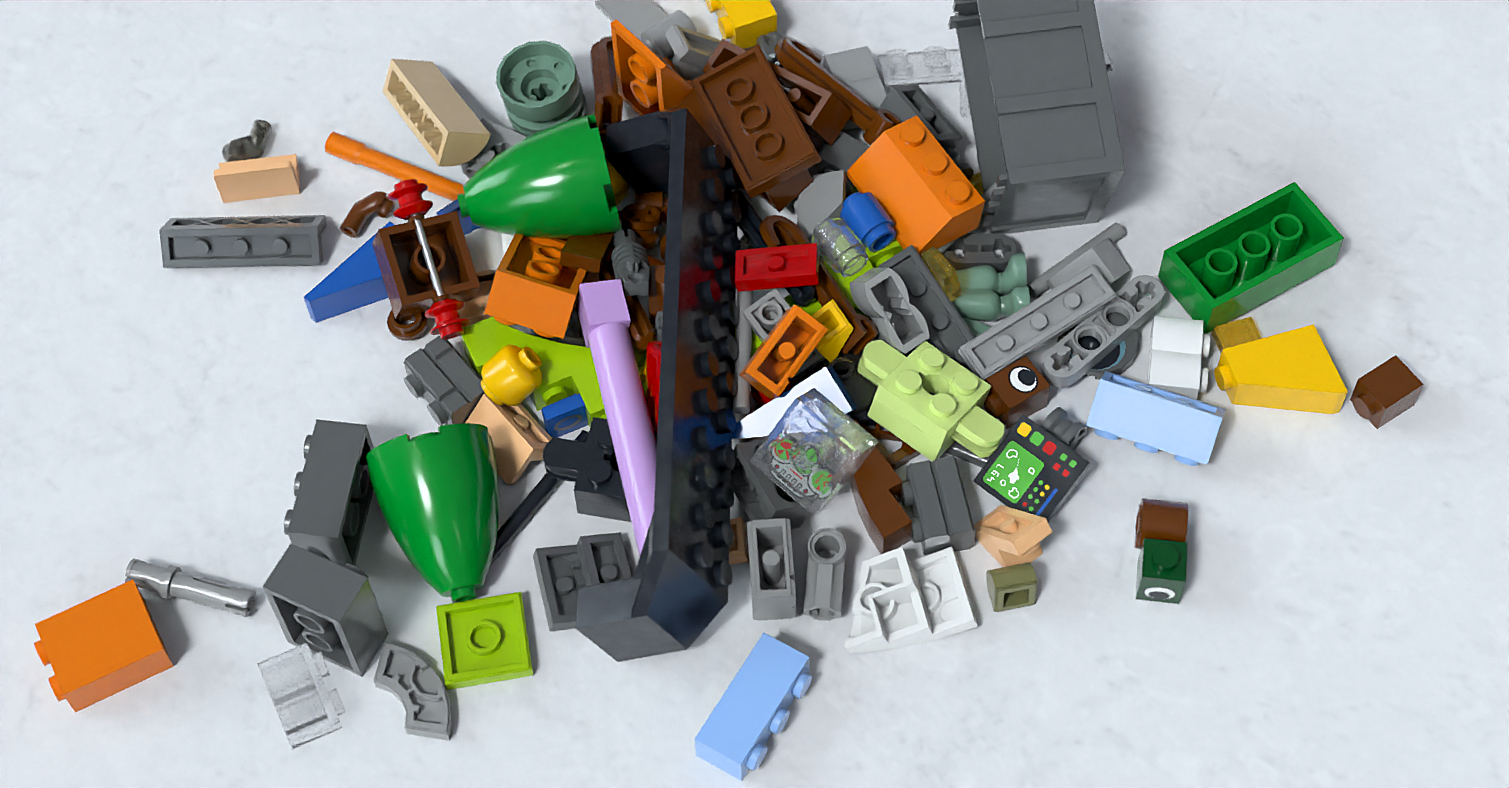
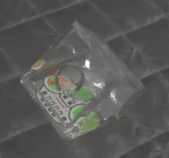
(813, 450)

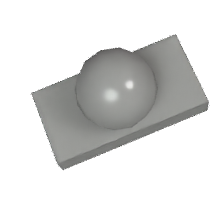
(691, 50)

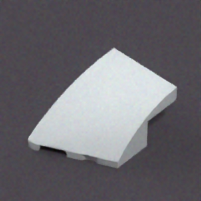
(909, 601)

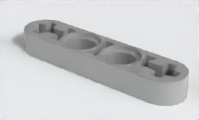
(1106, 333)

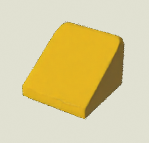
(838, 330)

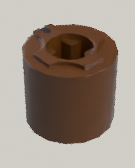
(1161, 521)

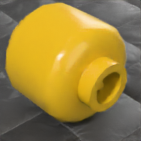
(511, 375)

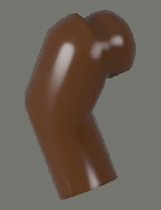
(361, 210)

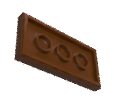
(755, 121)

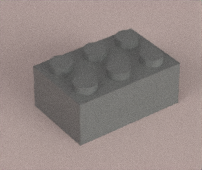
(332, 491)
(326, 608)

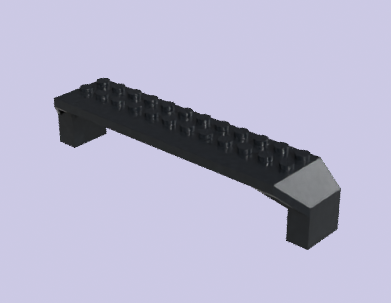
(685, 554)

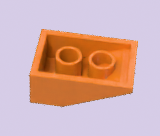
(643, 76)
(534, 287)

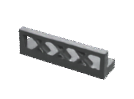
(242, 241)

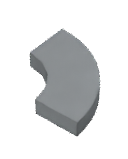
(418, 690)

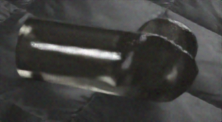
(249, 146)

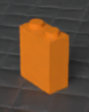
(101, 646)

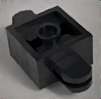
(592, 469)

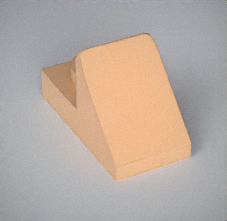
(1012, 535)

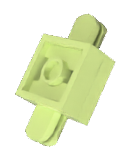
(923, 420)

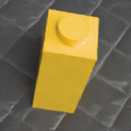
(1282, 373)

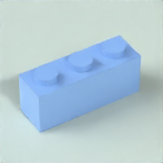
(1155, 419)
(753, 707)

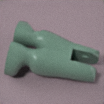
(982, 288)

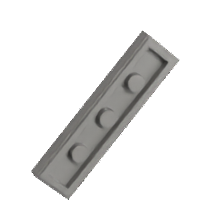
(1038, 323)

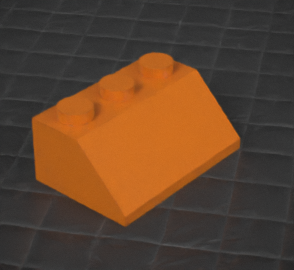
(918, 187)

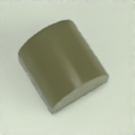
(1012, 586)

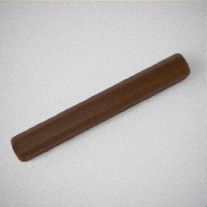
(640, 326)

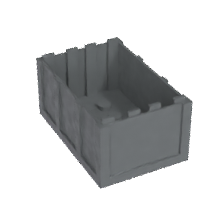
(1039, 111)

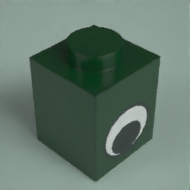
(1161, 570)

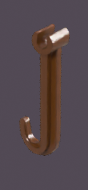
(805, 63)
(607, 100)
(778, 228)

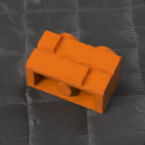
(783, 352)

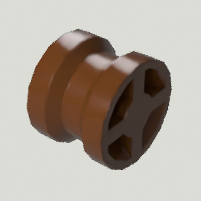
(643, 220)

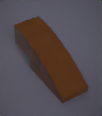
(877, 499)

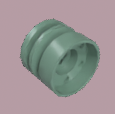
(540, 87)

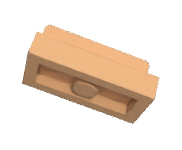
(258, 178)
(514, 435)

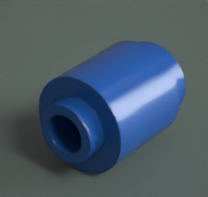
(868, 220)

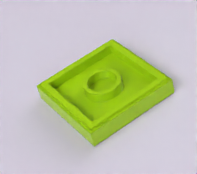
(484, 641)

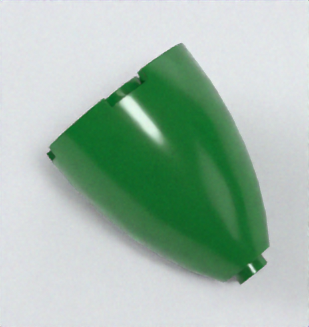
(546, 186)
(441, 503)

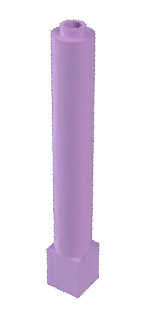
(606, 332)

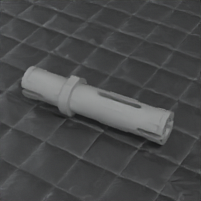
(172, 583)

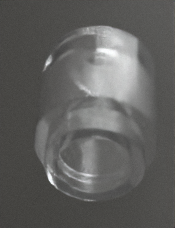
(840, 246)

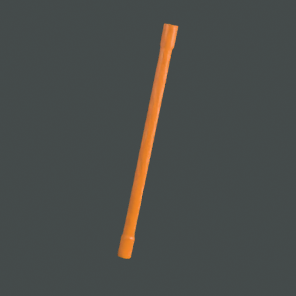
(359, 153)

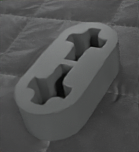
(979, 250)

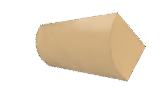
(434, 112)

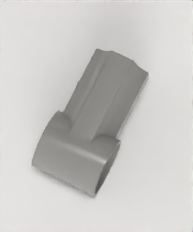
(825, 576)

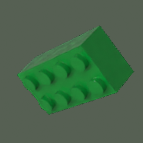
(1250, 257)

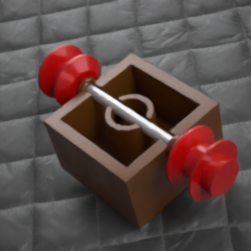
(426, 262)

